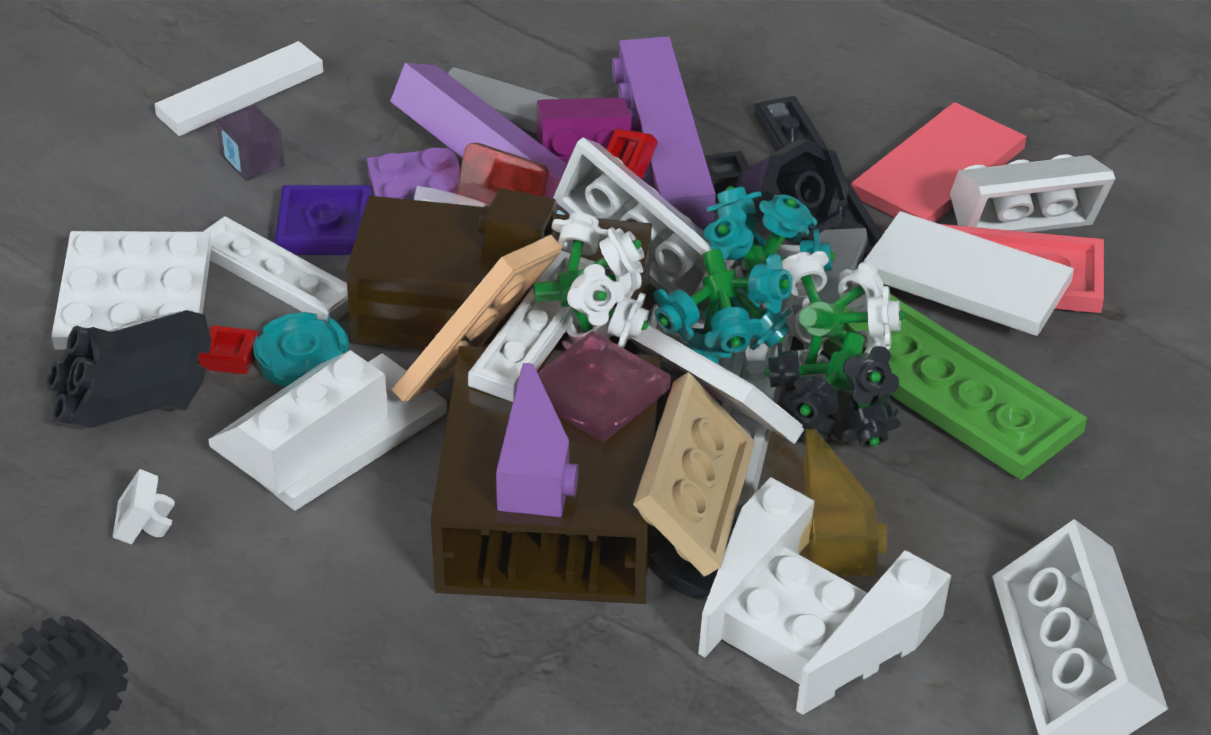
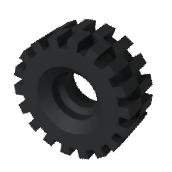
(60, 681)

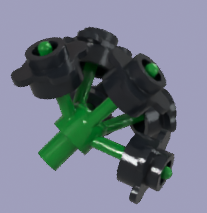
(816, 398)

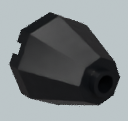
(803, 173)

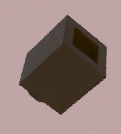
(516, 221)

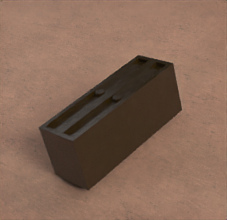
(424, 260)

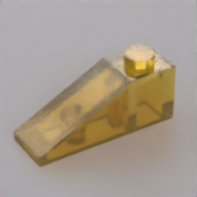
(844, 515)

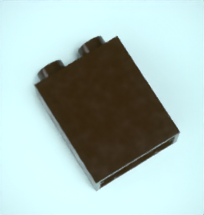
(585, 555)

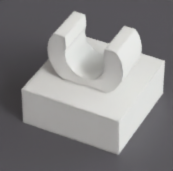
(142, 509)

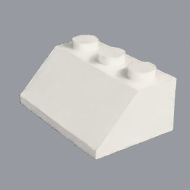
(1032, 194)
(306, 422)

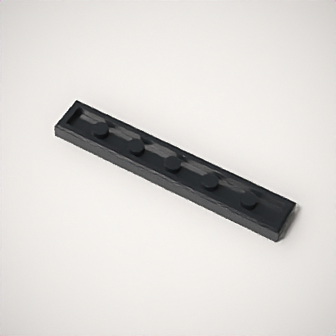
(786, 122)

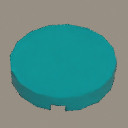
(296, 346)

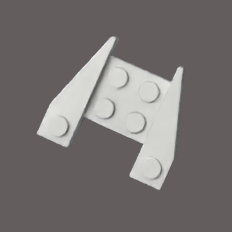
(805, 616)

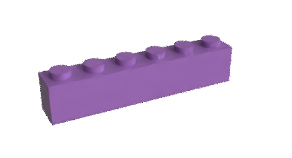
(659, 106)

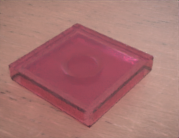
(601, 385)

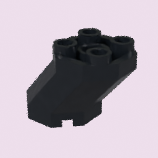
(129, 369)

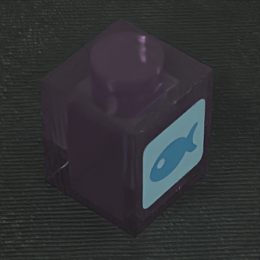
(250, 142)

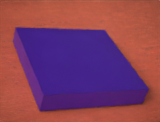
(320, 218)

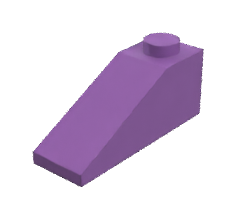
(534, 457)

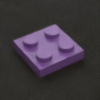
(399, 174)

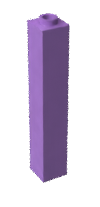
(463, 118)

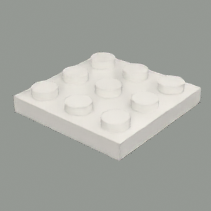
(129, 278)

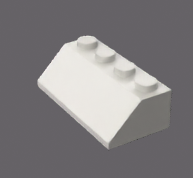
(609, 190)
(1078, 637)

